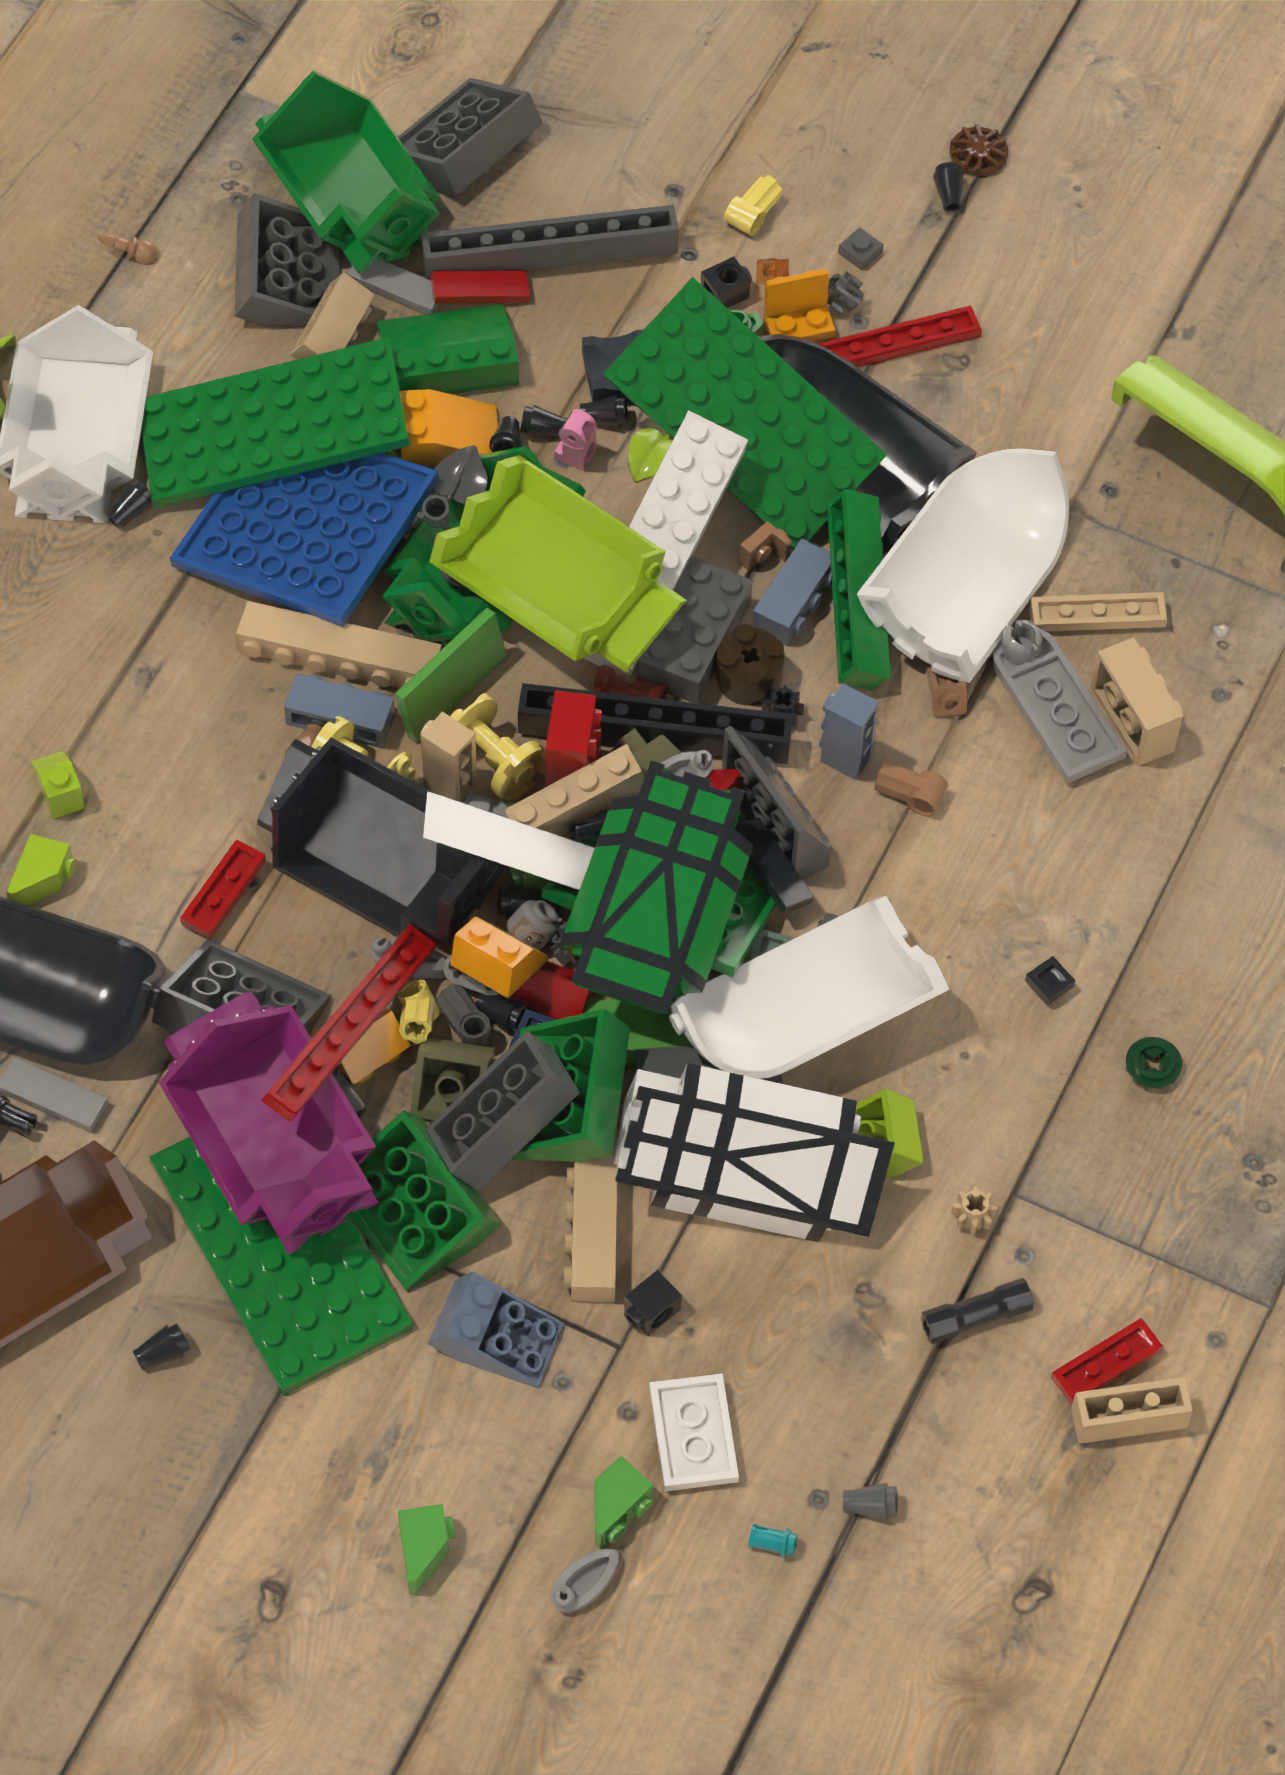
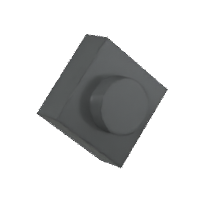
(860, 248)

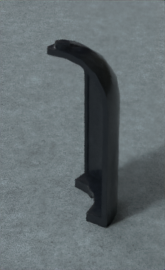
(916, 447)
(72, 985)

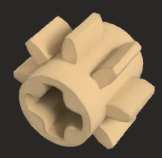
(970, 1207)

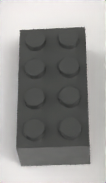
(688, 645)
(502, 1111)

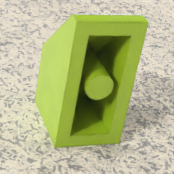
(58, 784)
(41, 870)

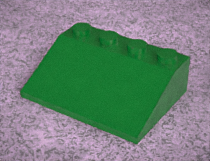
(453, 350)
(595, 1056)
(422, 1209)

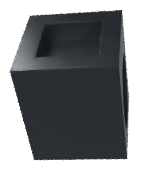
(727, 282)
(652, 1303)

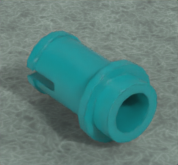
(773, 1540)

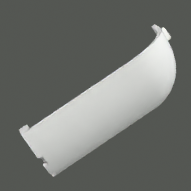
(971, 560)
(809, 994)

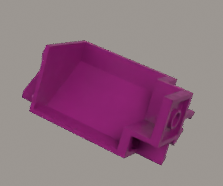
(270, 1169)

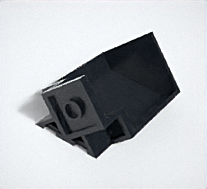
(360, 842)

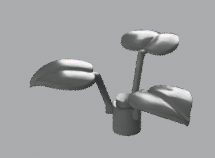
(460, 477)

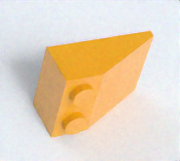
(443, 424)

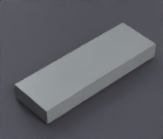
(397, 285)
(52, 1094)

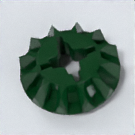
(1152, 1049)

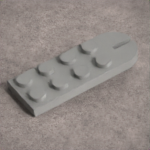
(1055, 702)

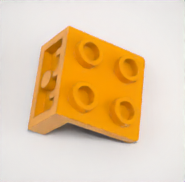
(799, 306)

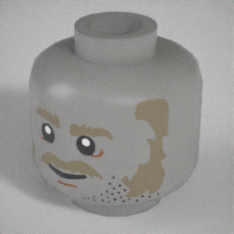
(534, 923)

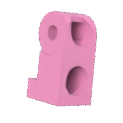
(577, 440)

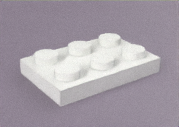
(693, 1432)

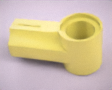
(750, 210)
(418, 1011)

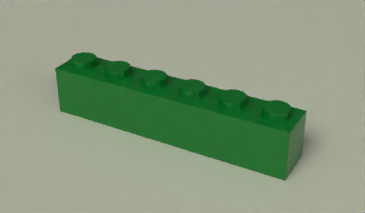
(854, 556)

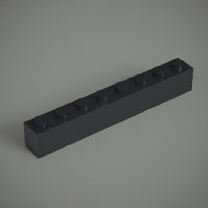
(684, 724)

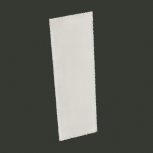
(506, 841)

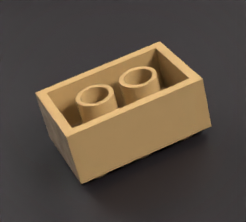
(1137, 701)

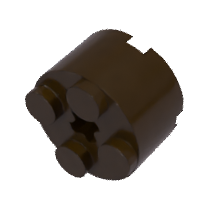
(749, 664)

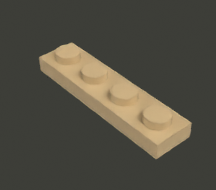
(1099, 611)

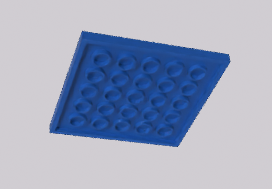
(308, 535)

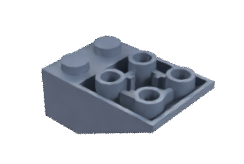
(495, 1331)

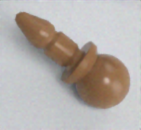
(142, 251)

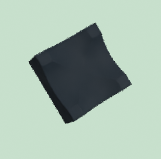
(598, 356)

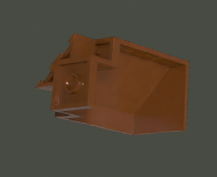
(63, 1234)

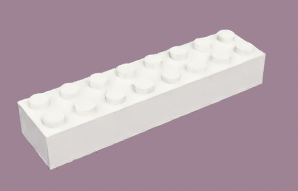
(685, 497)

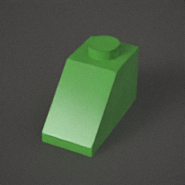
(424, 1542)

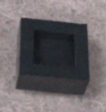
(1050, 980)

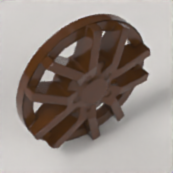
(979, 150)

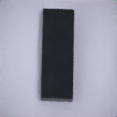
(774, 868)

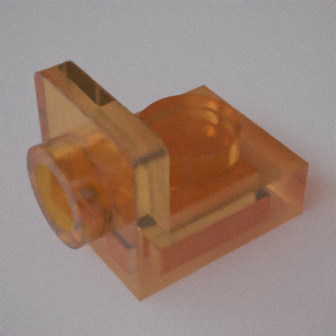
(770, 269)

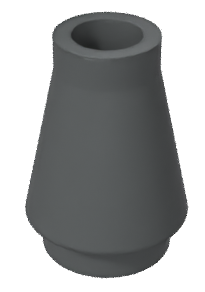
(872, 1501)

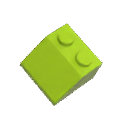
(893, 1119)

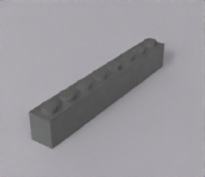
(553, 242)

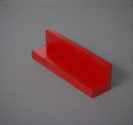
(552, 992)

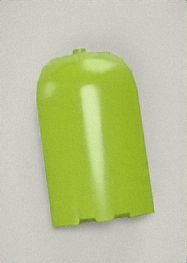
(1206, 421)

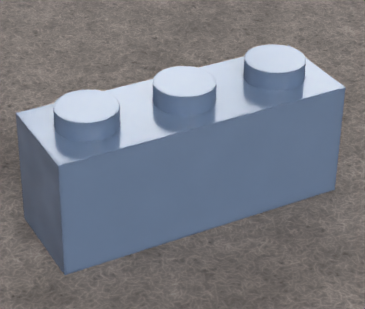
(794, 592)
(320, 701)
(848, 730)

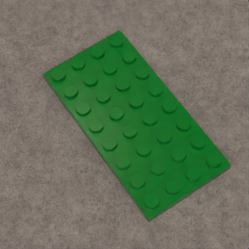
(715, 366)
(273, 422)
(298, 1308)

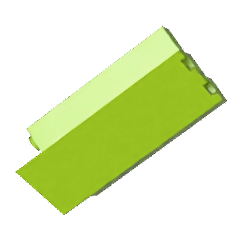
(559, 566)

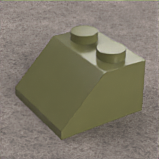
(444, 1073)

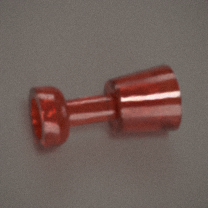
(607, 680)

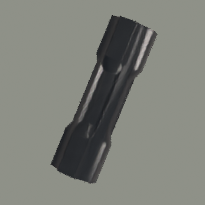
(999, 1303)

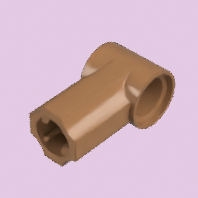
(920, 791)

